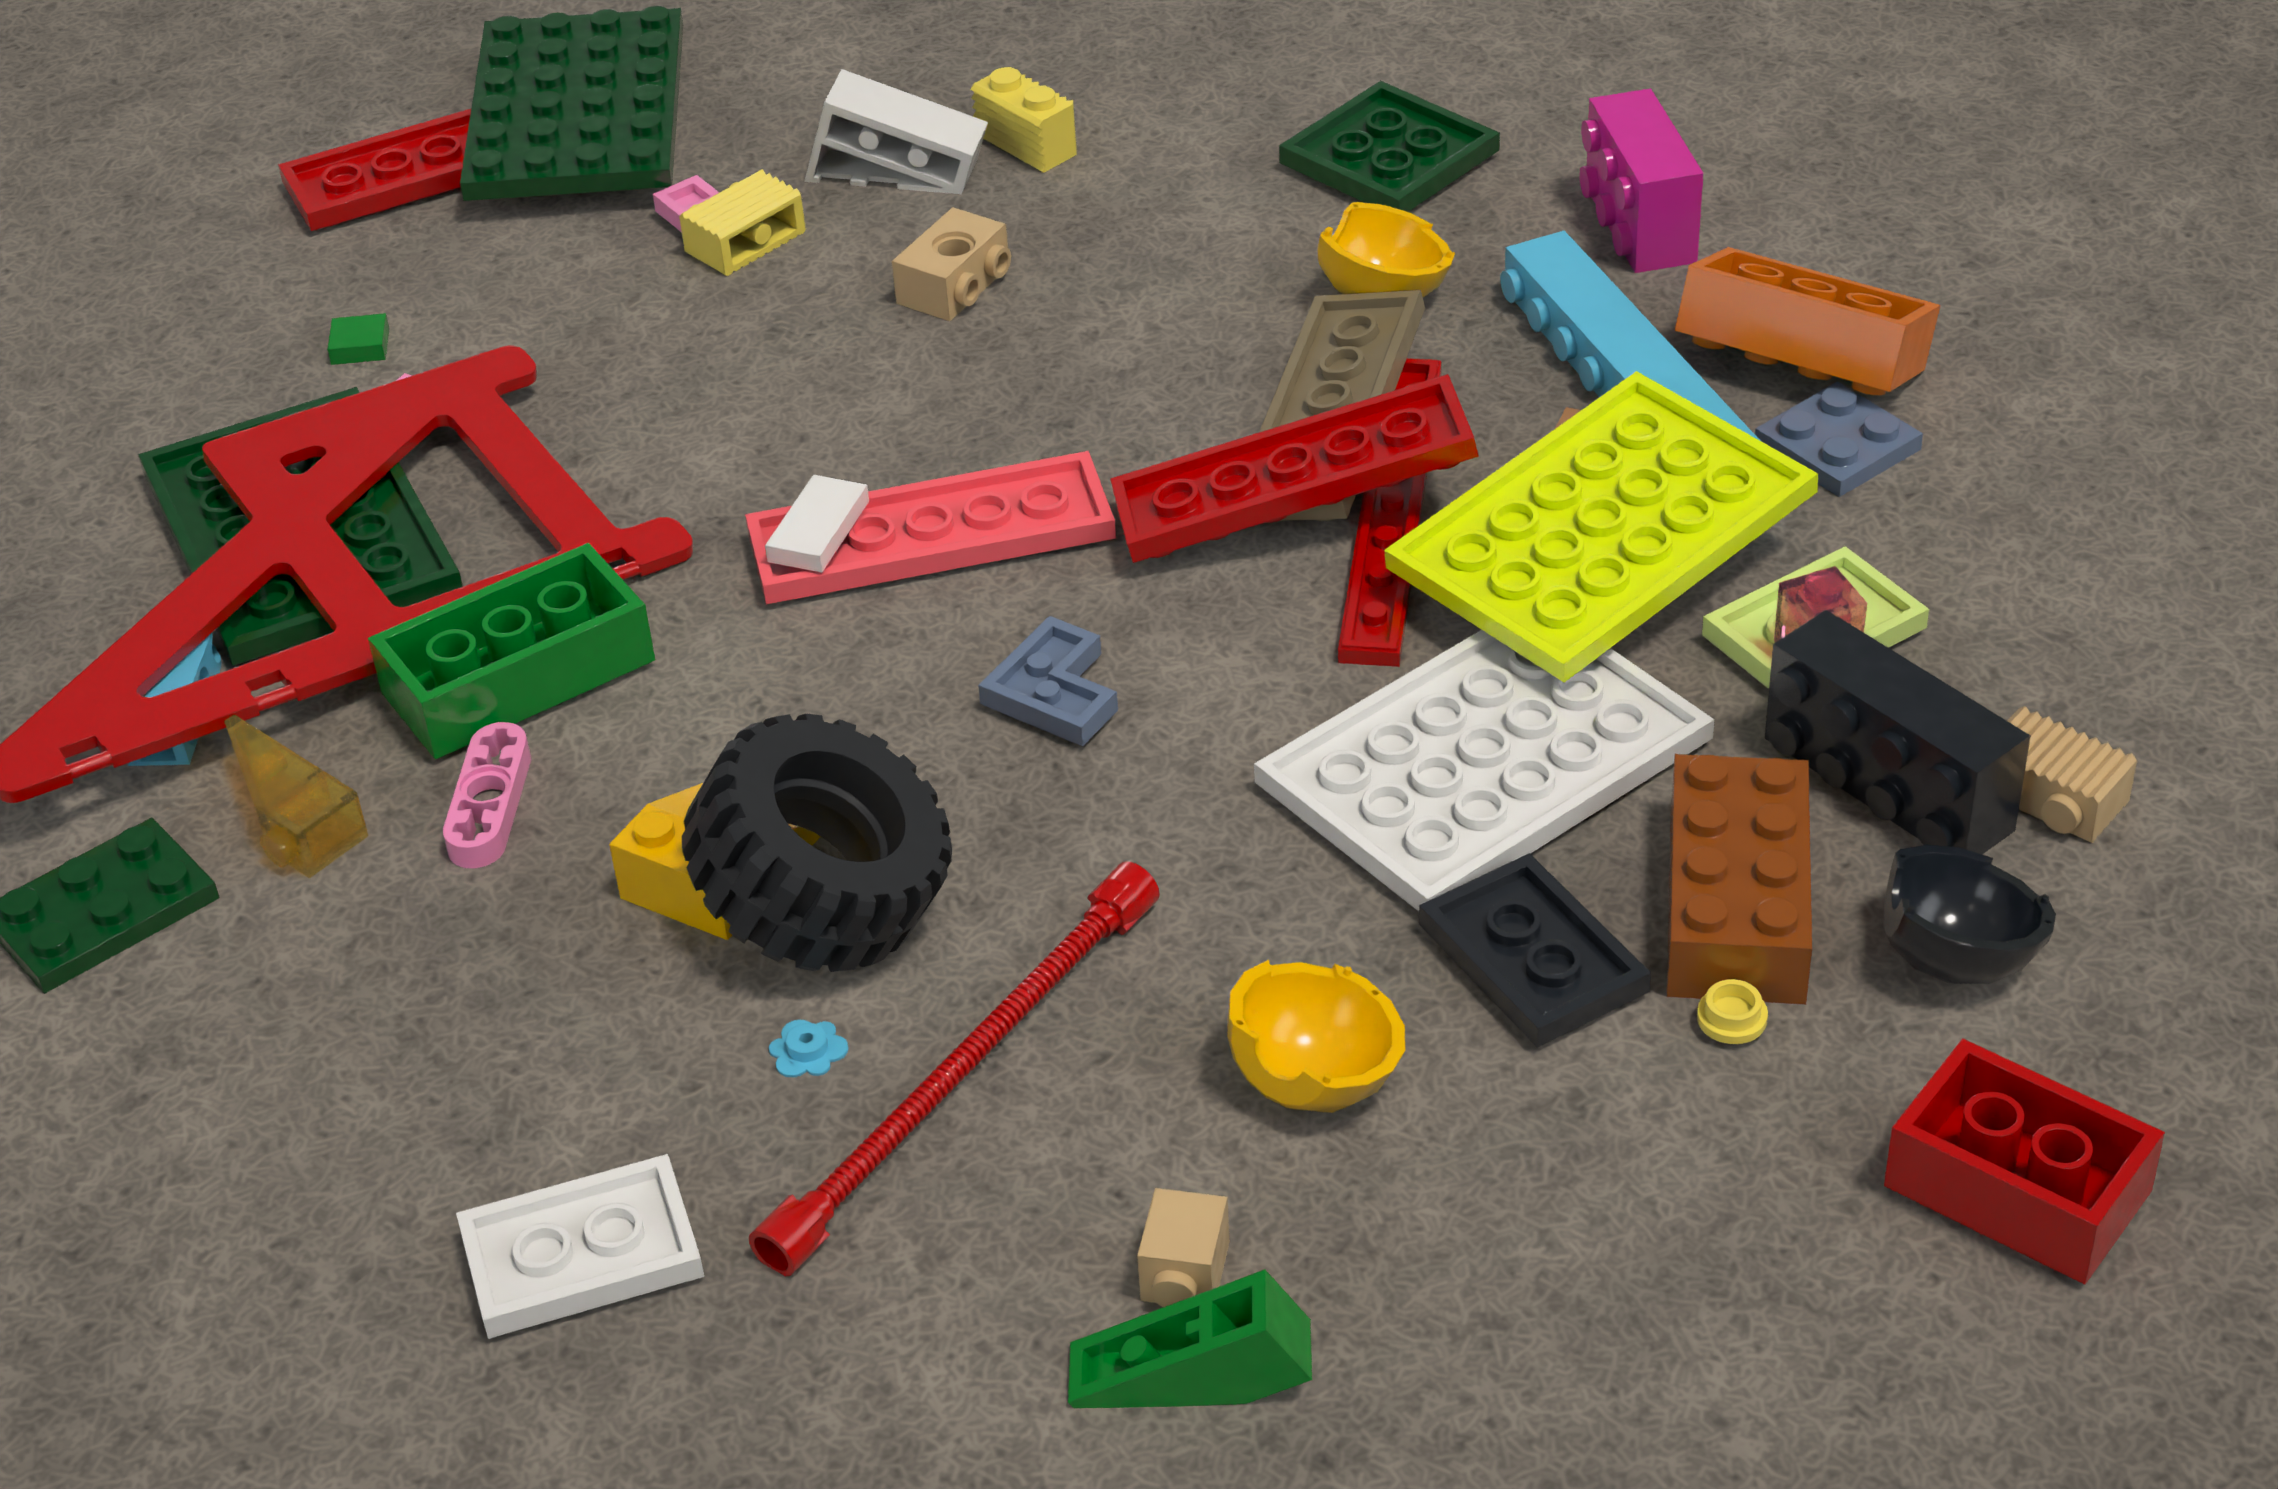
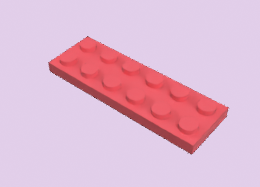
(949, 526)

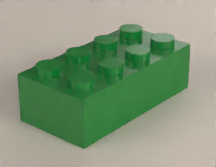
(512, 649)

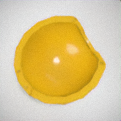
(1383, 251)
(1313, 1034)

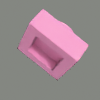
(680, 197)

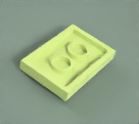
(1747, 625)

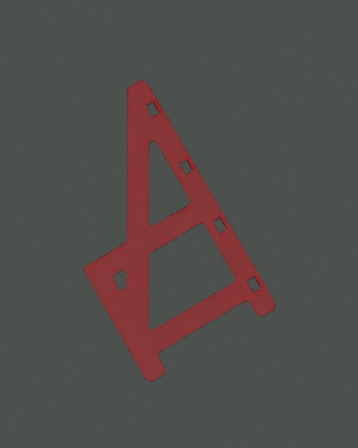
(293, 536)

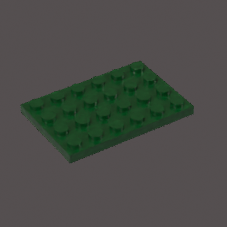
(574, 104)
(382, 530)

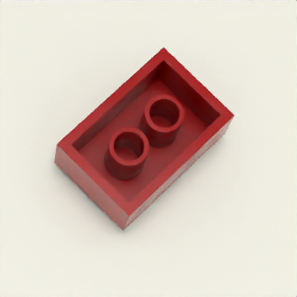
(2023, 1160)

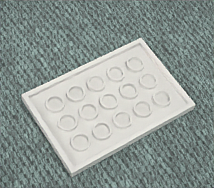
(1478, 762)

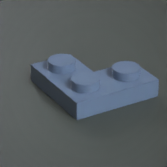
(1044, 683)

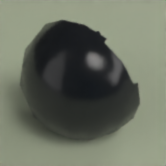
(1963, 915)

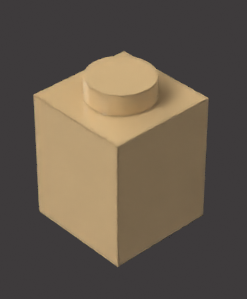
(1182, 1246)

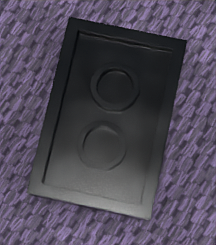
(1534, 949)

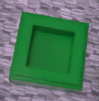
(358, 339)

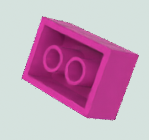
(1642, 180)

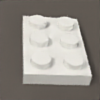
(579, 1245)

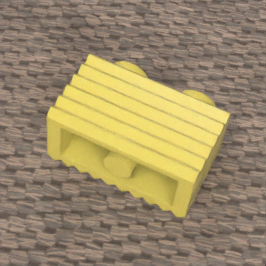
(1026, 118)
(743, 222)

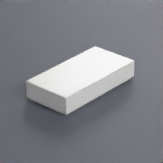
(817, 523)

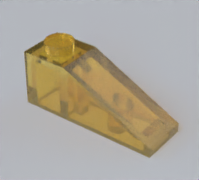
(299, 807)

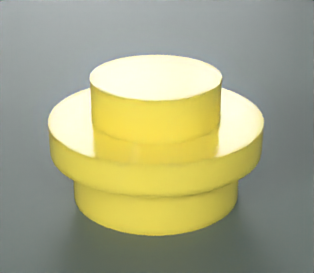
(1732, 1012)

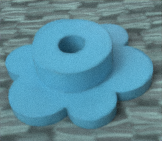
(807, 1048)

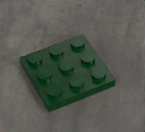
(1389, 147)

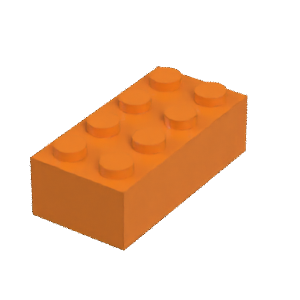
(1806, 320)

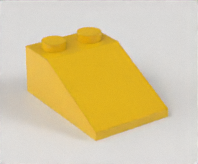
(653, 867)

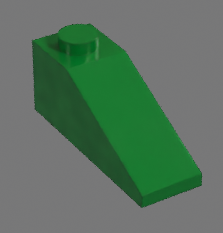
(1198, 1351)

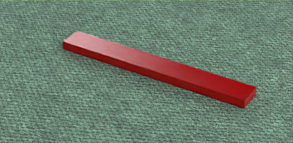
(1376, 596)

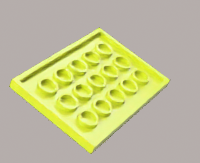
(1600, 524)

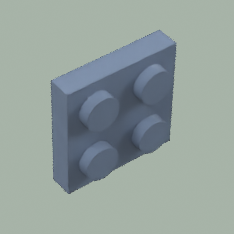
(1841, 437)

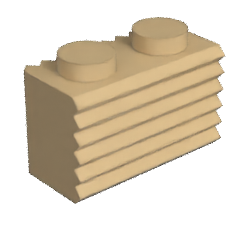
(2072, 779)

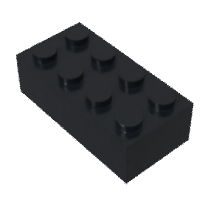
(1895, 736)

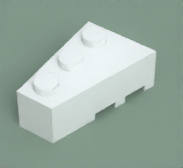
(893, 138)

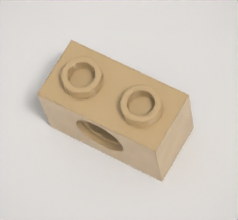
(951, 264)

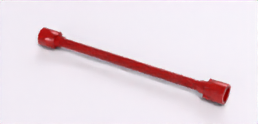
(798, 1226)

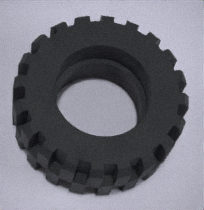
(785, 889)

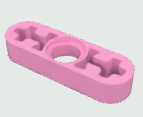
(495, 814)

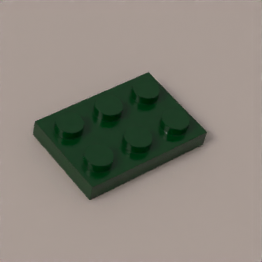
(101, 904)

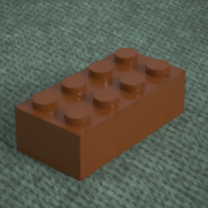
(1740, 876)

